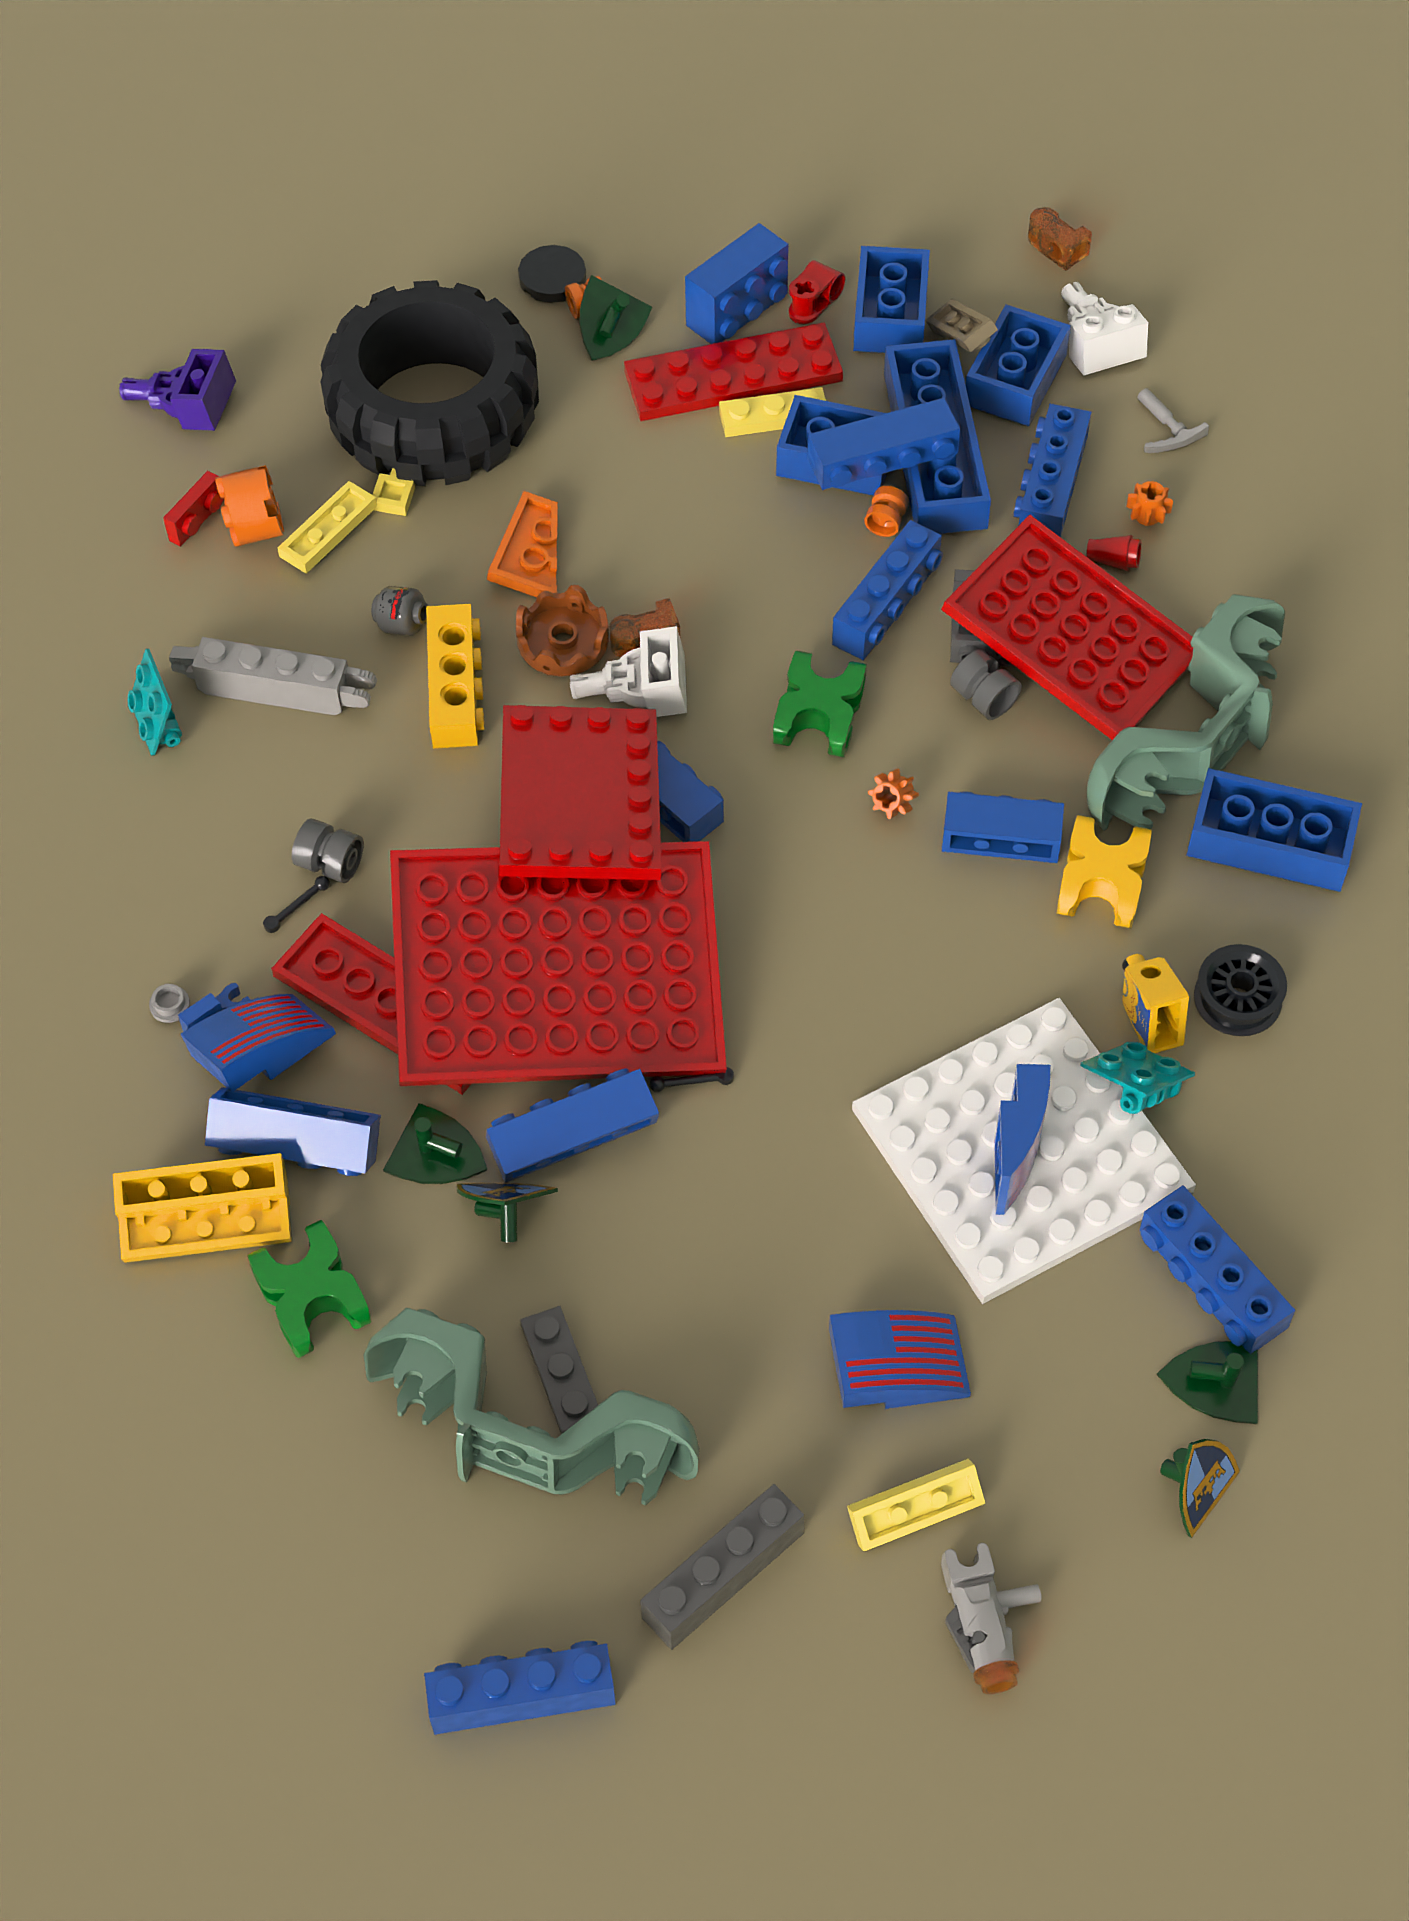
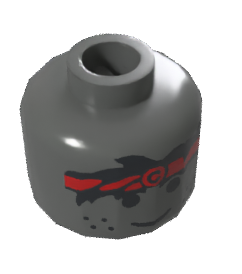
(399, 610)

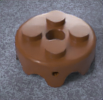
(568, 614)

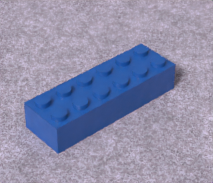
(948, 491)

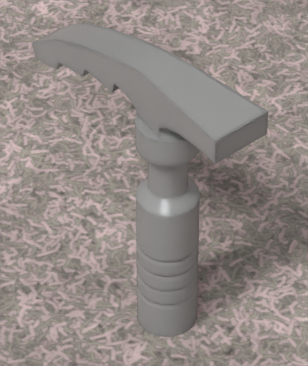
(1182, 435)

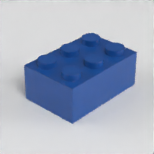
(736, 284)
(890, 297)
(1017, 365)
(810, 416)

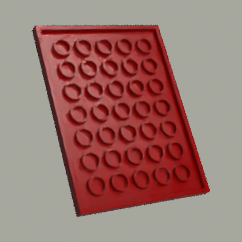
(553, 971)

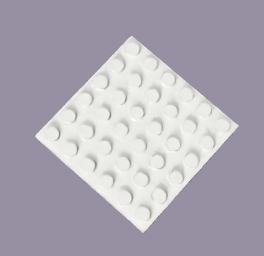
(1090, 1170)

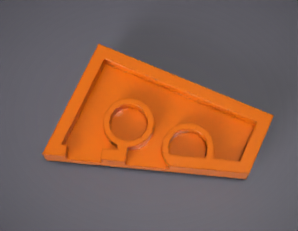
(528, 548)

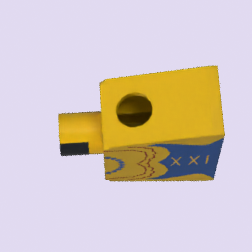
(1155, 1002)

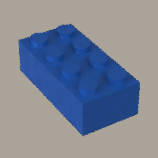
(1274, 829)

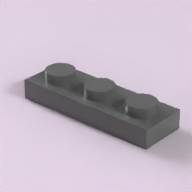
(559, 1366)

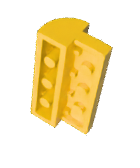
(202, 1207)

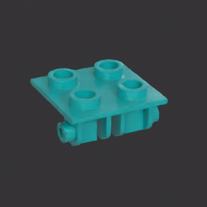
(153, 707)
(1143, 1074)

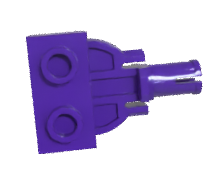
(190, 392)

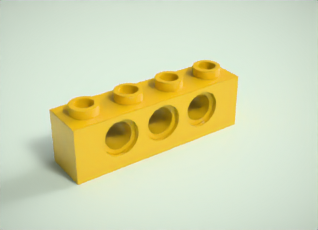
(452, 677)

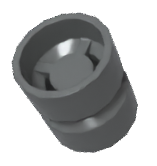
(990, 687)
(322, 848)

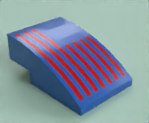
(256, 1038)
(1019, 1132)
(897, 1358)

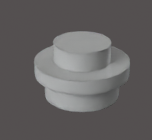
(168, 1002)

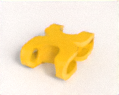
(1104, 871)

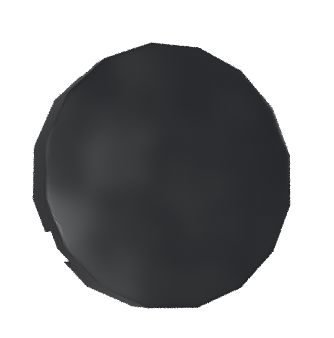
(548, 270)

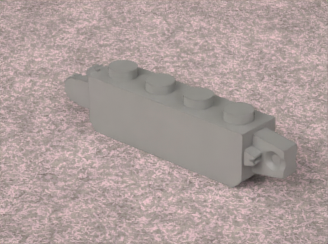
(273, 676)

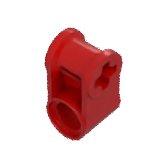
(814, 291)

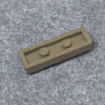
(963, 324)

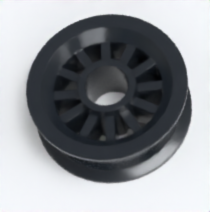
(1245, 969)

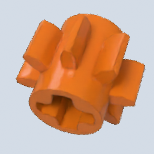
(1149, 503)
(888, 787)

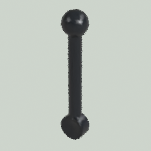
(272, 923)
(658, 1083)

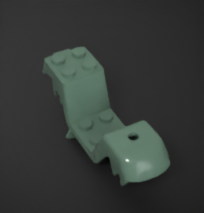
(1225, 673)
(449, 1367)

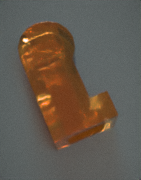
(1058, 239)
(628, 627)

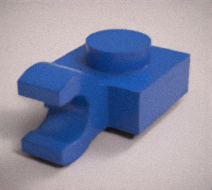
(210, 1005)

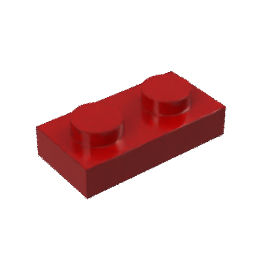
(193, 509)

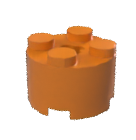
(250, 506)

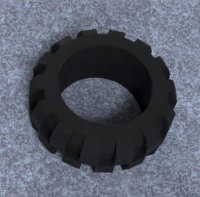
(430, 328)

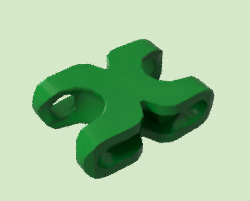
(819, 703)
(309, 1288)

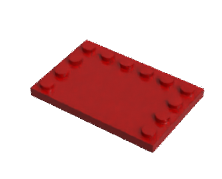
(1072, 628)
(580, 793)

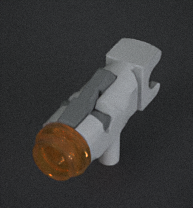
(979, 1619)

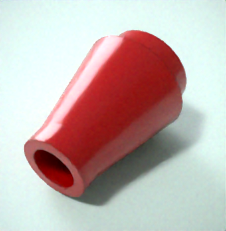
(1118, 552)

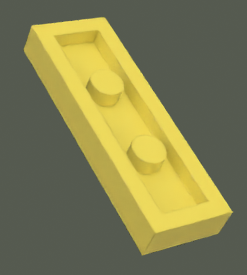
(760, 412)
(327, 527)
(916, 1504)

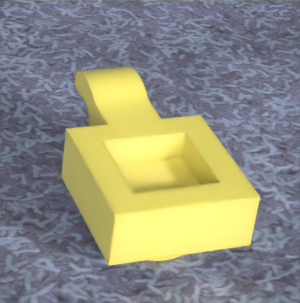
(393, 494)

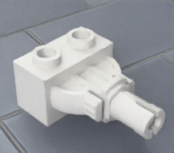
(1103, 332)
(642, 677)

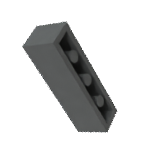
(722, 1566)

